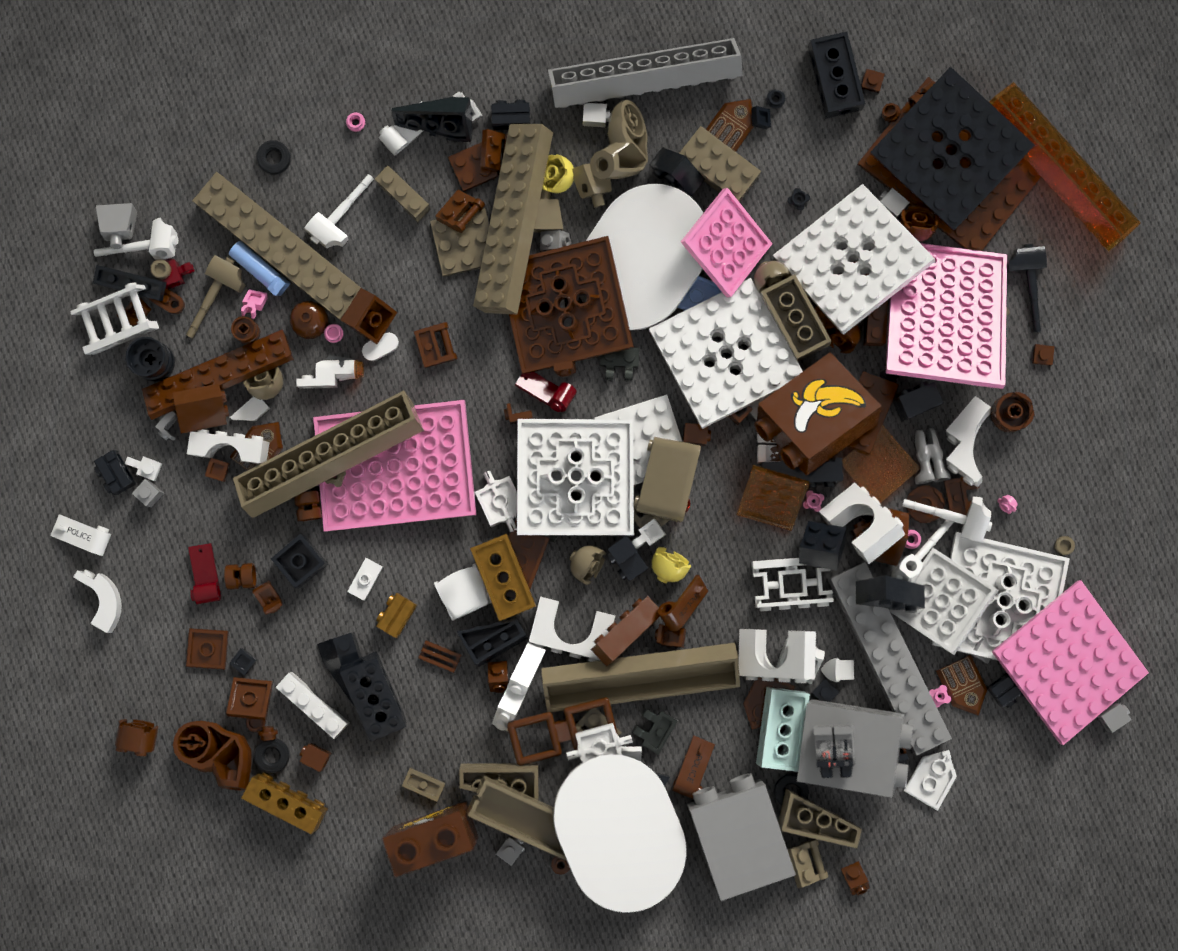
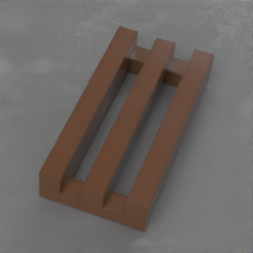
(424, 650)

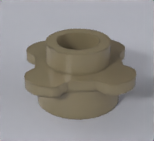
(338, 480)

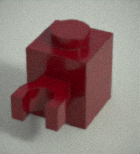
(177, 272)

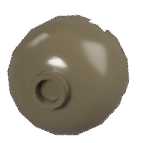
(770, 274)
(265, 385)
(586, 562)

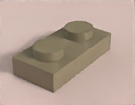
(423, 784)

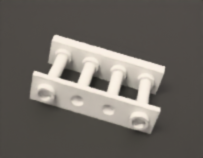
(127, 331)

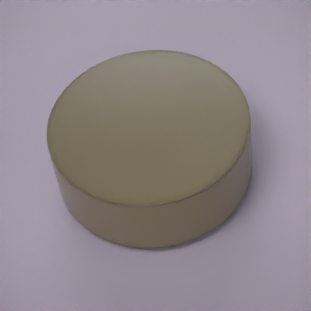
(160, 269)
(1064, 545)

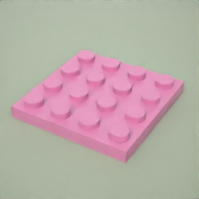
(726, 242)

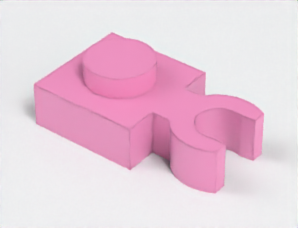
(253, 301)

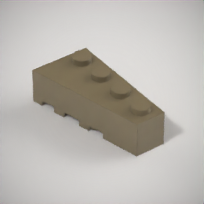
(521, 778)
(814, 821)

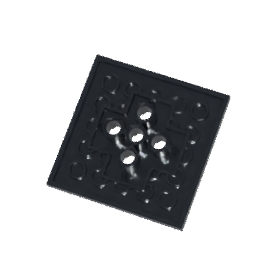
(991, 148)

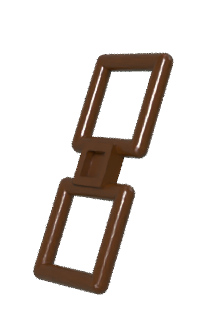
(559, 731)

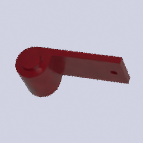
(556, 397)
(205, 574)

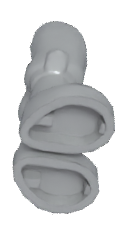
(925, 453)

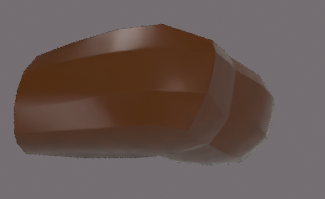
(215, 750)

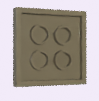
(463, 250)

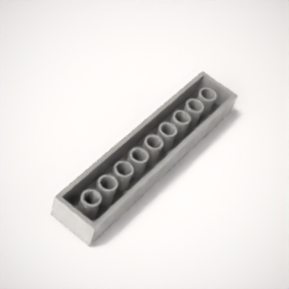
(645, 73)
(891, 662)

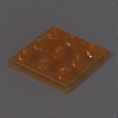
(883, 469)
(772, 497)

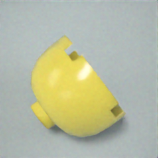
(558, 174)
(669, 566)

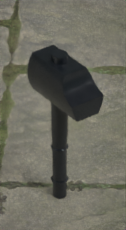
(1030, 260)

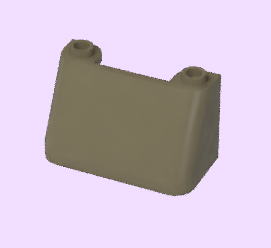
(668, 479)

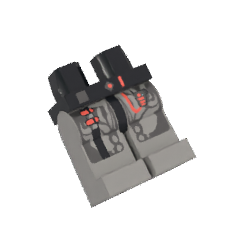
(833, 755)

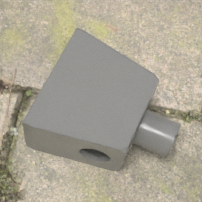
(116, 222)

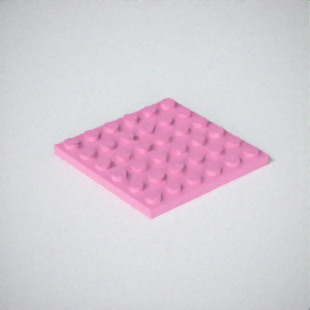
(1070, 662)

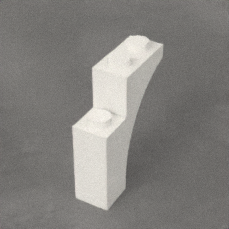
(963, 432)
(518, 686)

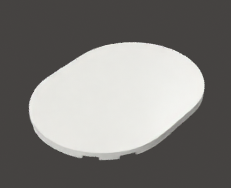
(648, 252)
(619, 833)

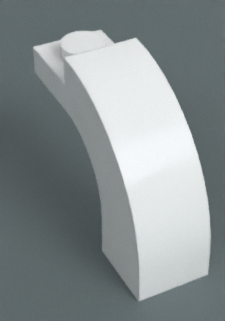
(109, 599)

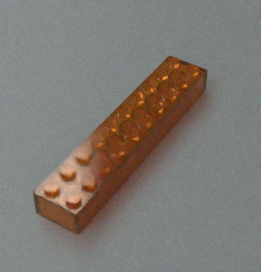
(1067, 171)

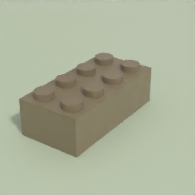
(720, 164)
(796, 317)

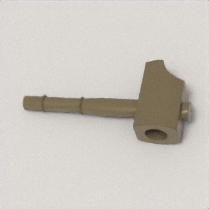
(223, 273)

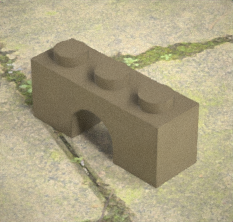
(403, 194)

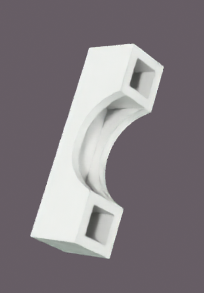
(206, 445)
(311, 705)

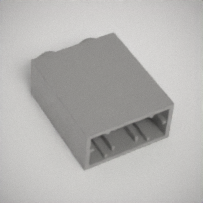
(876, 743)
(740, 837)

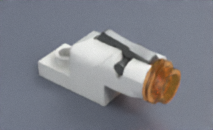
(330, 370)

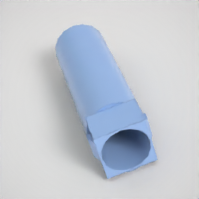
(259, 268)

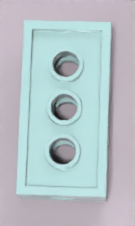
(771, 723)

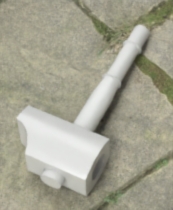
(324, 230)
(160, 246)
(974, 523)
(912, 564)

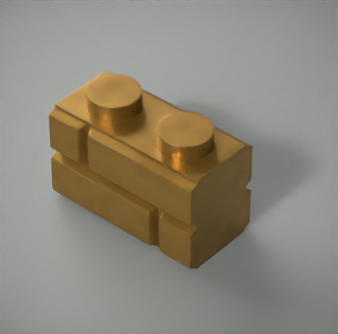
(396, 615)

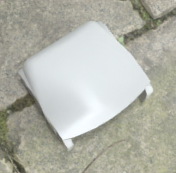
(463, 592)

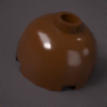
(919, 222)
(308, 319)
(845, 342)

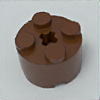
(1022, 409)
(136, 737)

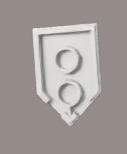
(932, 779)

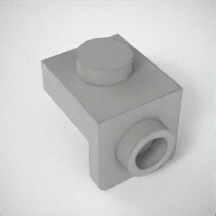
(554, 239)
(165, 423)

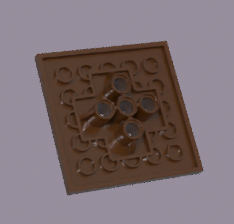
(598, 324)

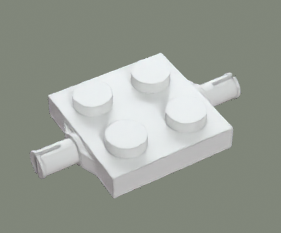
(499, 501)
(598, 742)

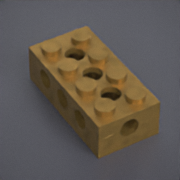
(516, 582)
(256, 795)

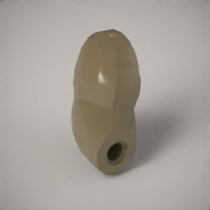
(627, 147)

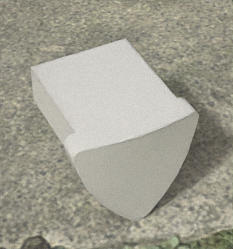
(838, 669)

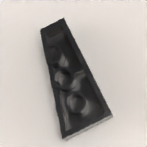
(827, 474)

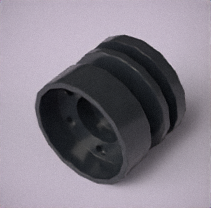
(144, 351)

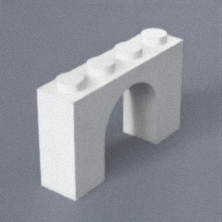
(857, 502)
(544, 633)
(797, 666)

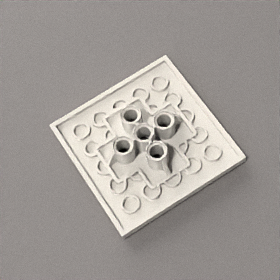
(858, 225)
(738, 320)
(547, 504)
(1034, 579)

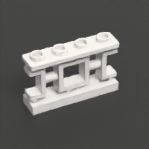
(793, 598)

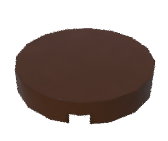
(924, 495)

